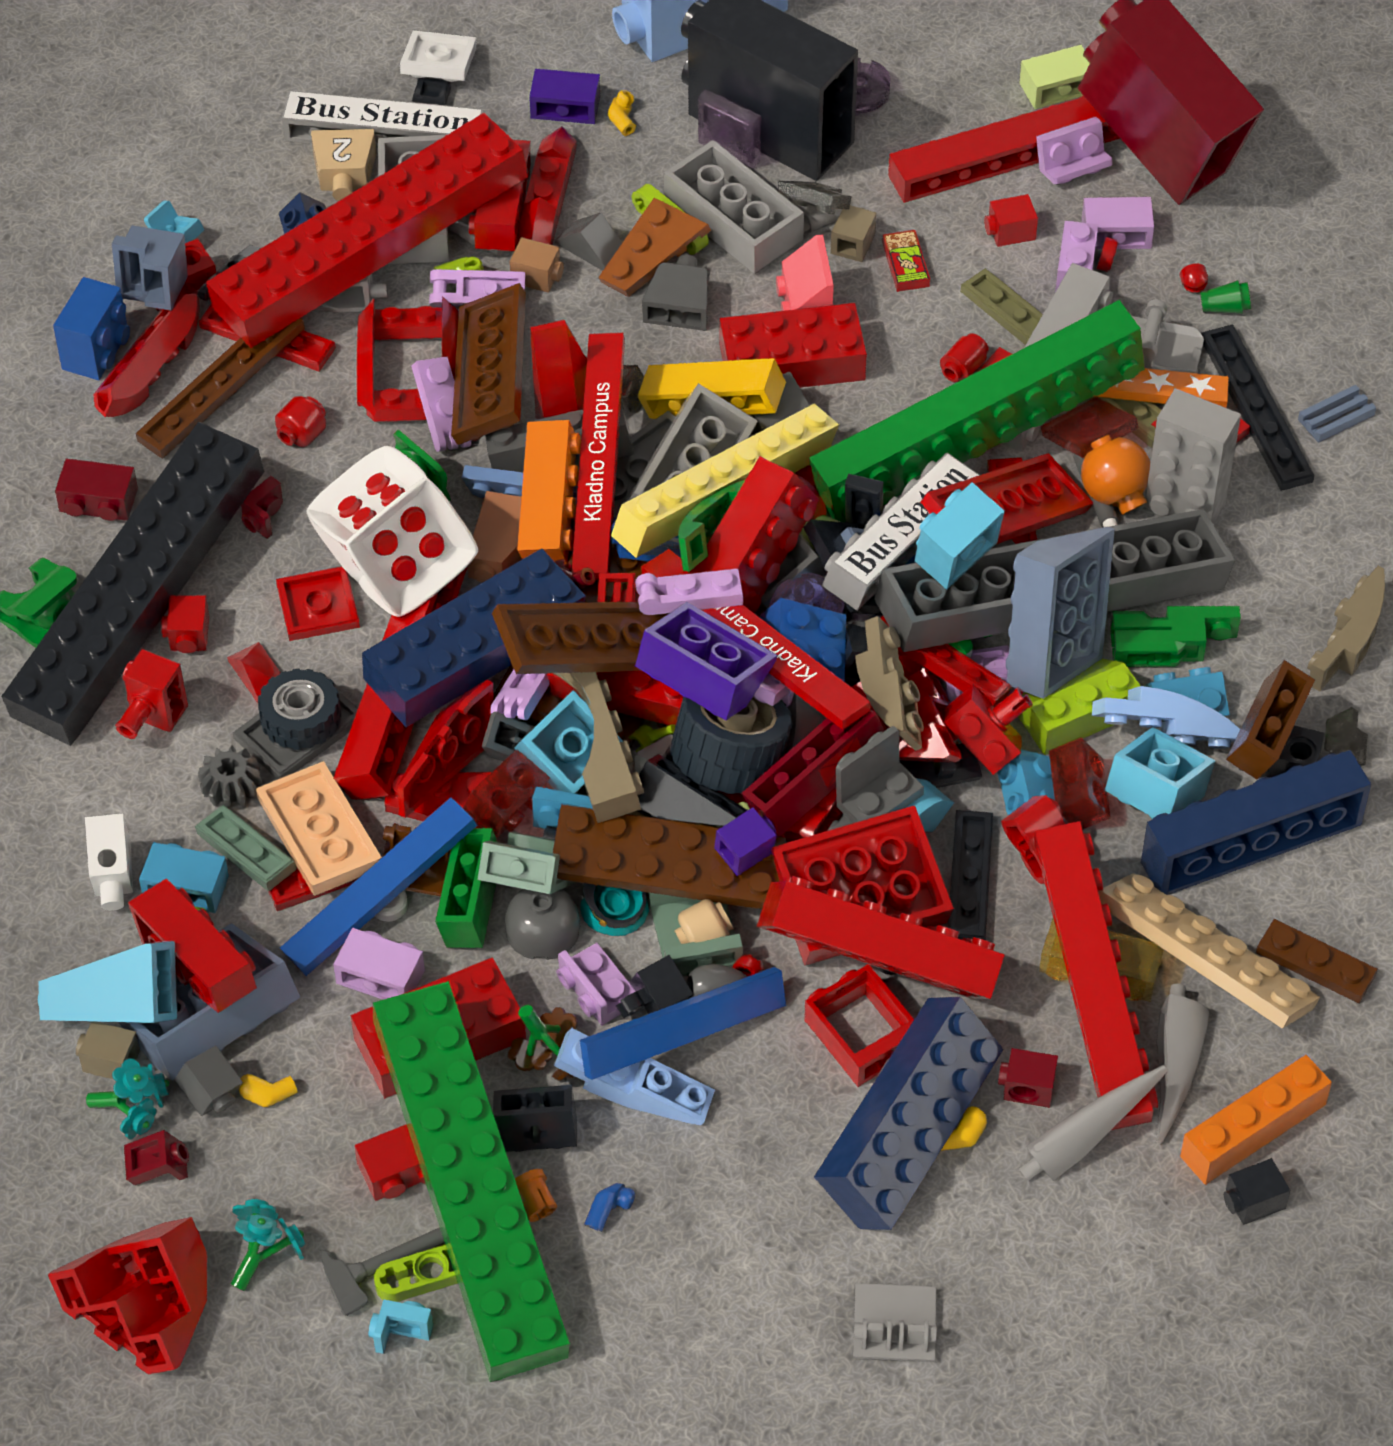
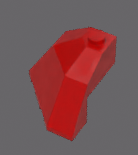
(936, 737)
(141, 1292)

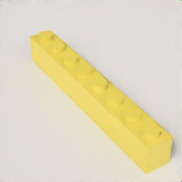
(659, 512)

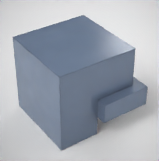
(150, 266)

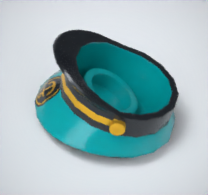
(613, 909)

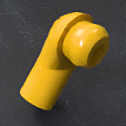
(265, 1093)

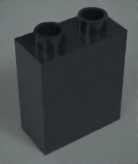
(780, 70)

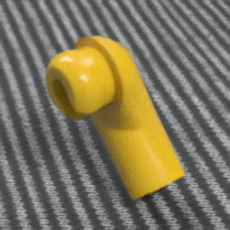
(620, 110)
(968, 1130)

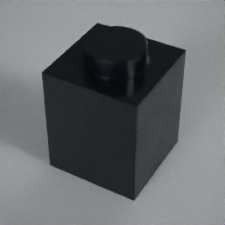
(1256, 1191)

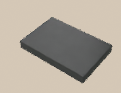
(286, 761)

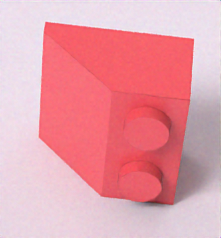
(806, 277)

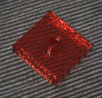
(1087, 424)

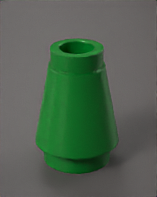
(1227, 298)

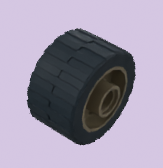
(730, 752)

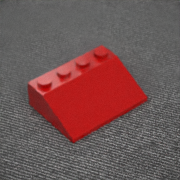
(872, 861)

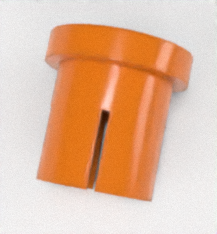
(535, 1194)

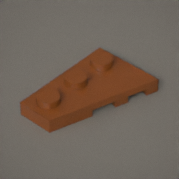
(653, 240)

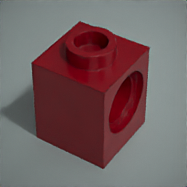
(1028, 1077)

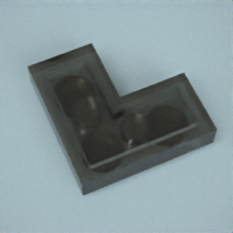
(822, 196)

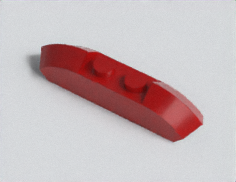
(547, 187)
(139, 368)

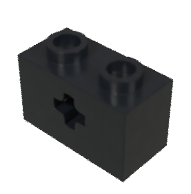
(536, 1118)

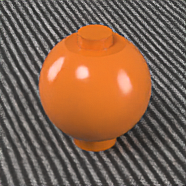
(1116, 473)

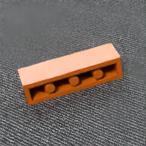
(548, 489)
(1255, 1119)

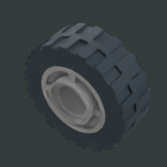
(299, 708)

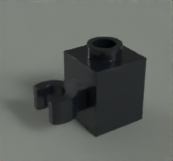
(655, 988)

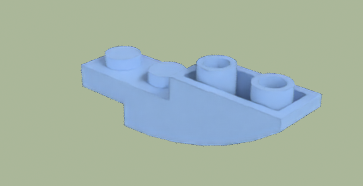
(1174, 713)
(641, 1086)

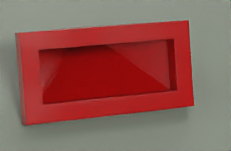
(254, 668)

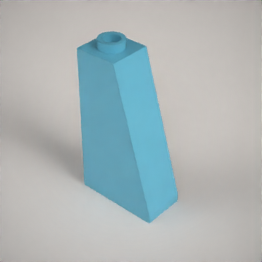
(118, 988)

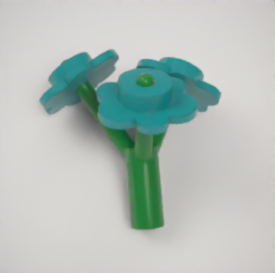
(133, 1084)
(260, 1228)

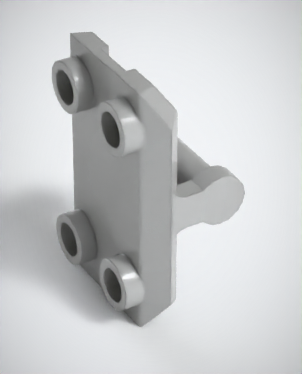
(1166, 343)

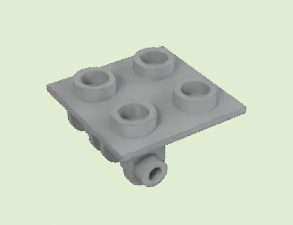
(895, 1322)

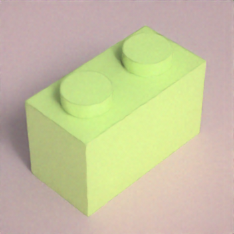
(1053, 76)

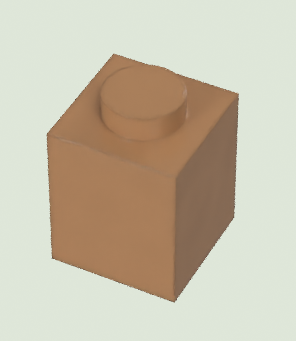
(539, 263)

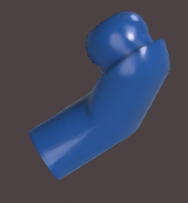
(606, 1201)

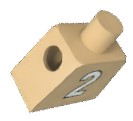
(343, 159)

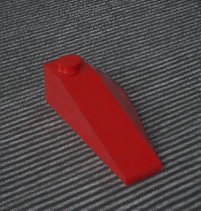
(447, 747)

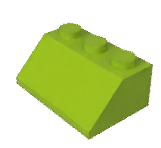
(1068, 710)

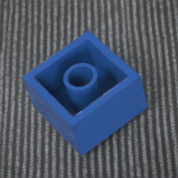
(91, 328)
(813, 630)

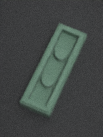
(245, 847)

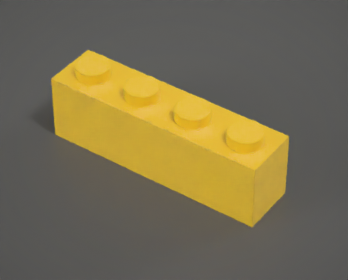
(747, 384)

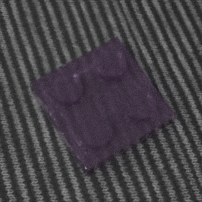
(730, 126)

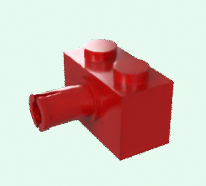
(153, 693)
(987, 728)

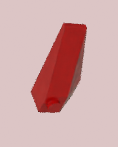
(557, 370)

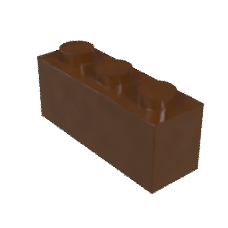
(1270, 720)

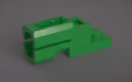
(1172, 638)

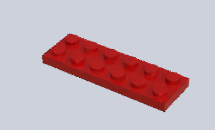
(1029, 492)

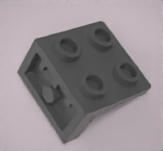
(874, 779)

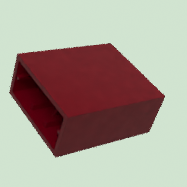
(1167, 95)

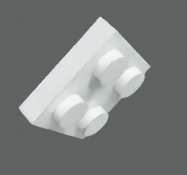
(438, 56)

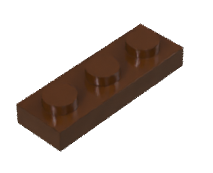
(1316, 961)

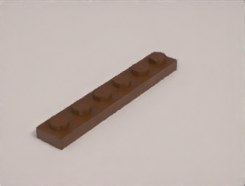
(211, 390)

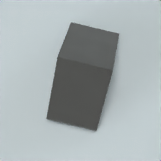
(591, 240)
(503, 735)

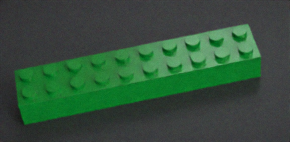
(986, 406)
(470, 1182)

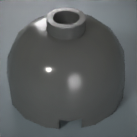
(542, 923)

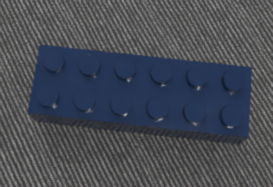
(459, 641)
(1255, 822)
(909, 1113)

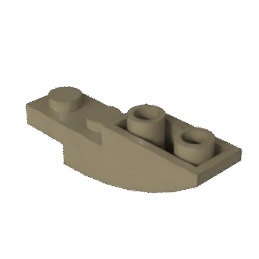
(1353, 631)
(884, 683)

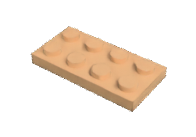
(318, 827)

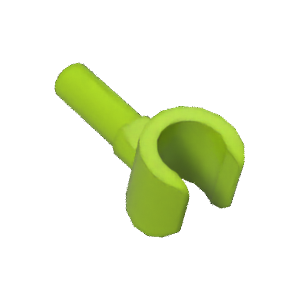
(646, 735)

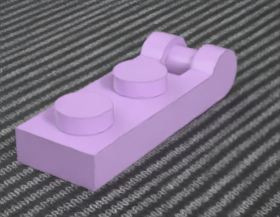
(470, 284)
(701, 590)

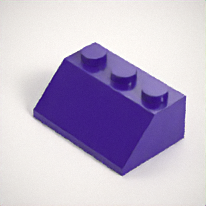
(704, 660)

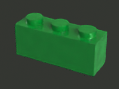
(465, 899)

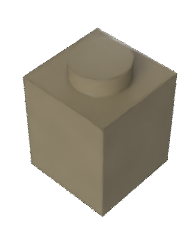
(853, 233)
(106, 1048)

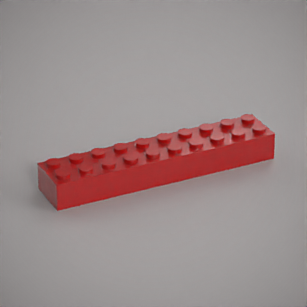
(367, 230)

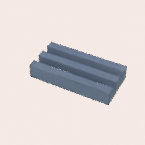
(1334, 408)

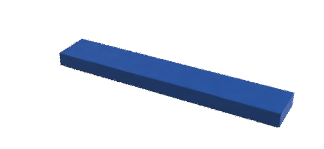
(378, 886)
(682, 1023)

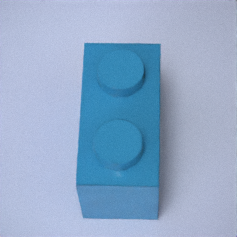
(197, 872)

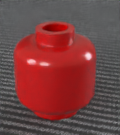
(300, 421)

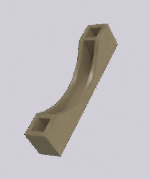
(606, 775)

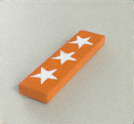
(1158, 385)

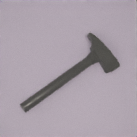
(345, 1278)

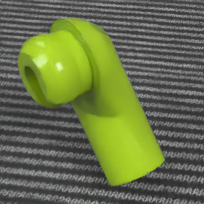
(463, 263)

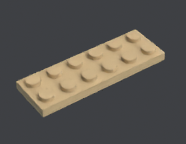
(1208, 950)

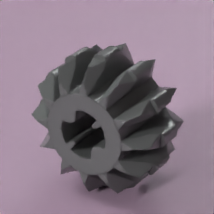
(229, 777)

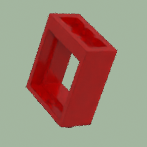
(852, 986)

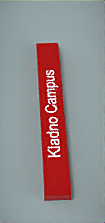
(598, 453)
(793, 665)

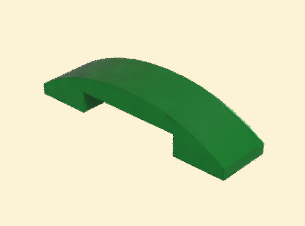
(701, 524)

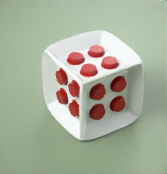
(392, 530)

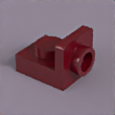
(261, 505)
(154, 1157)

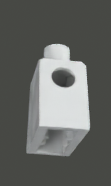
(109, 859)

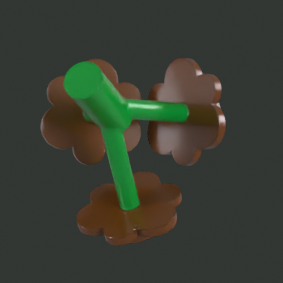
(549, 1030)

